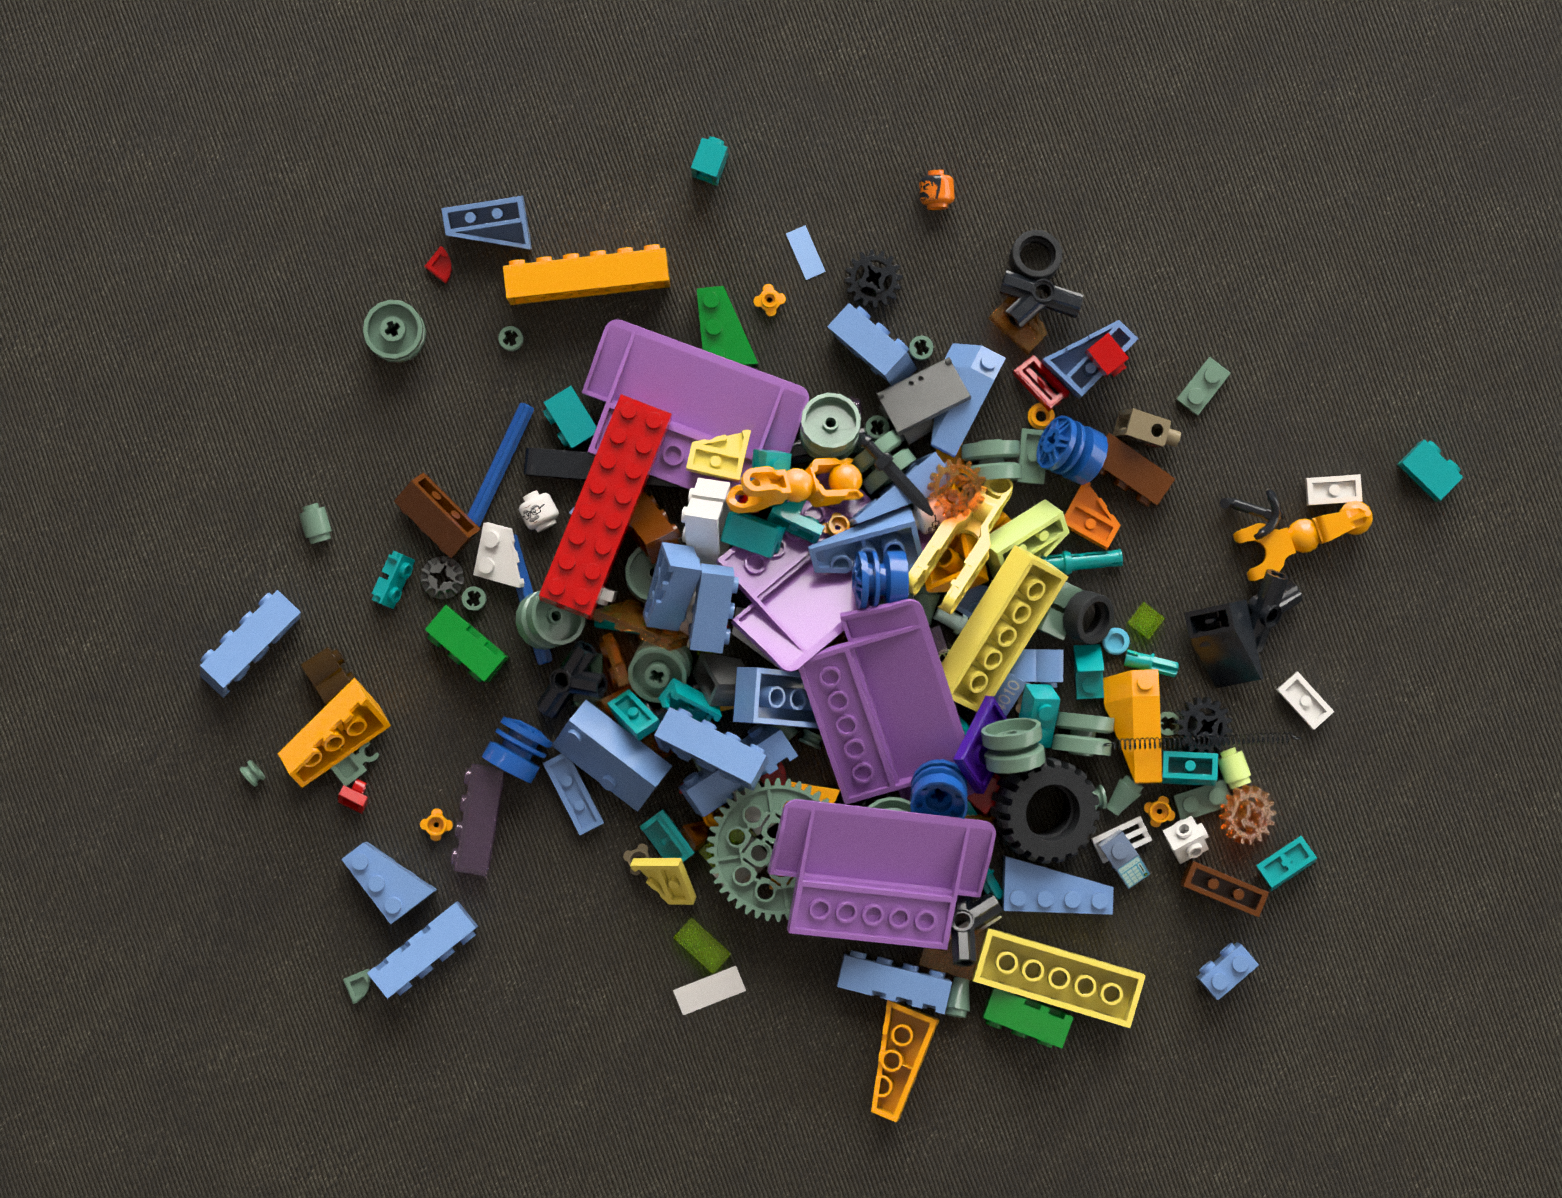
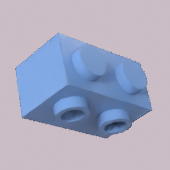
(1227, 970)

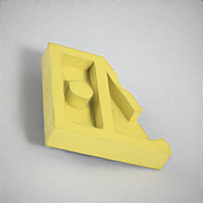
(719, 457)
(667, 878)

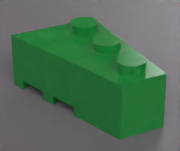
(721, 327)
(466, 644)
(1027, 1017)

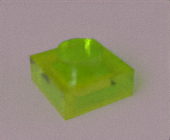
(1145, 620)

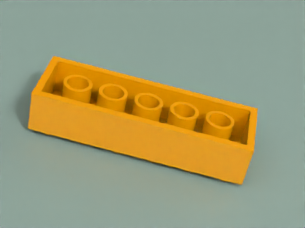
(586, 275)

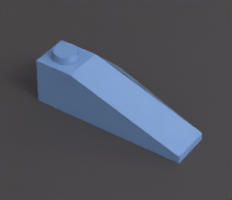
(893, 498)

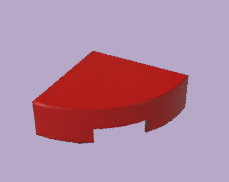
(440, 265)
(779, 773)

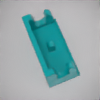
(753, 533)
(683, 696)
(666, 837)
(1286, 863)

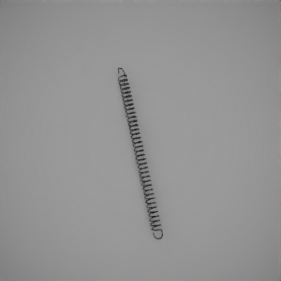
(1204, 744)

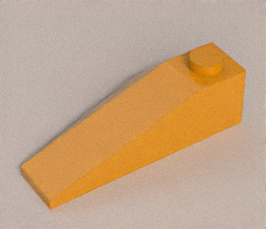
(952, 562)
(1135, 705)

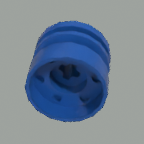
(1072, 450)
(875, 579)
(517, 749)
(946, 801)

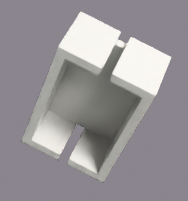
(706, 519)

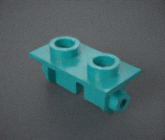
(399, 569)

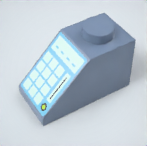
(1124, 858)

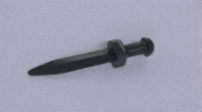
(885, 463)

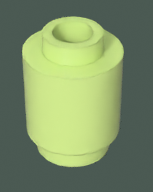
(1234, 768)

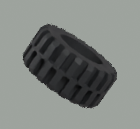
(1073, 825)

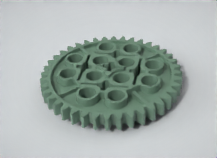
(729, 856)

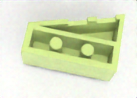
(1034, 530)

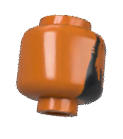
(936, 190)

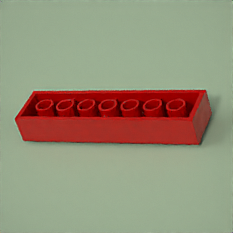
(605, 507)

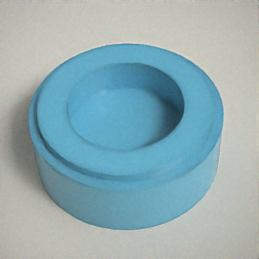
(1116, 641)

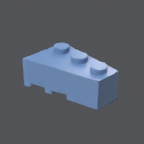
(490, 221)
(872, 344)
(1075, 368)
(672, 586)
(712, 608)
(386, 881)

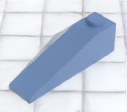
(977, 370)
(882, 533)

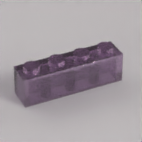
(479, 820)

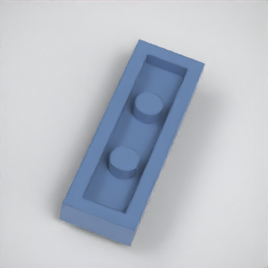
(573, 793)

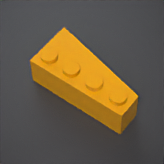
(334, 733)
(902, 1051)

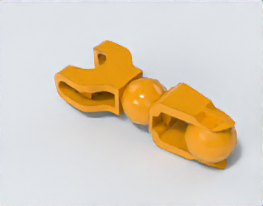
(797, 485)
(1305, 535)

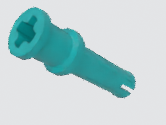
(1070, 562)

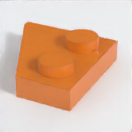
(1090, 518)

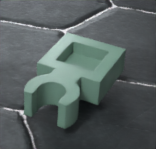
(352, 766)

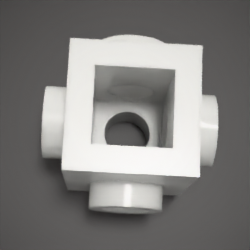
(1186, 839)

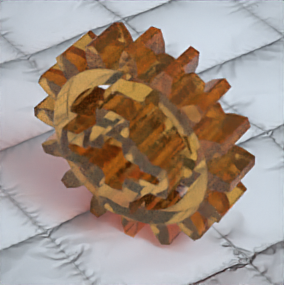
(954, 477)
(1247, 814)

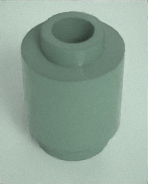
(315, 523)

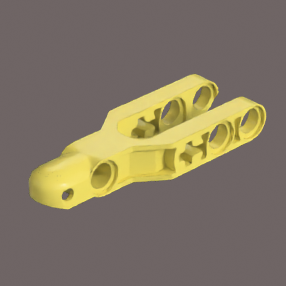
(975, 524)

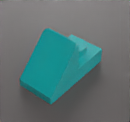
(798, 525)
(1088, 671)
(633, 715)

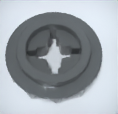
(447, 589)

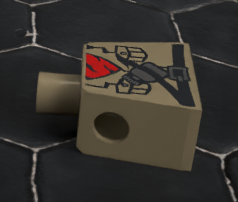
(1137, 425)

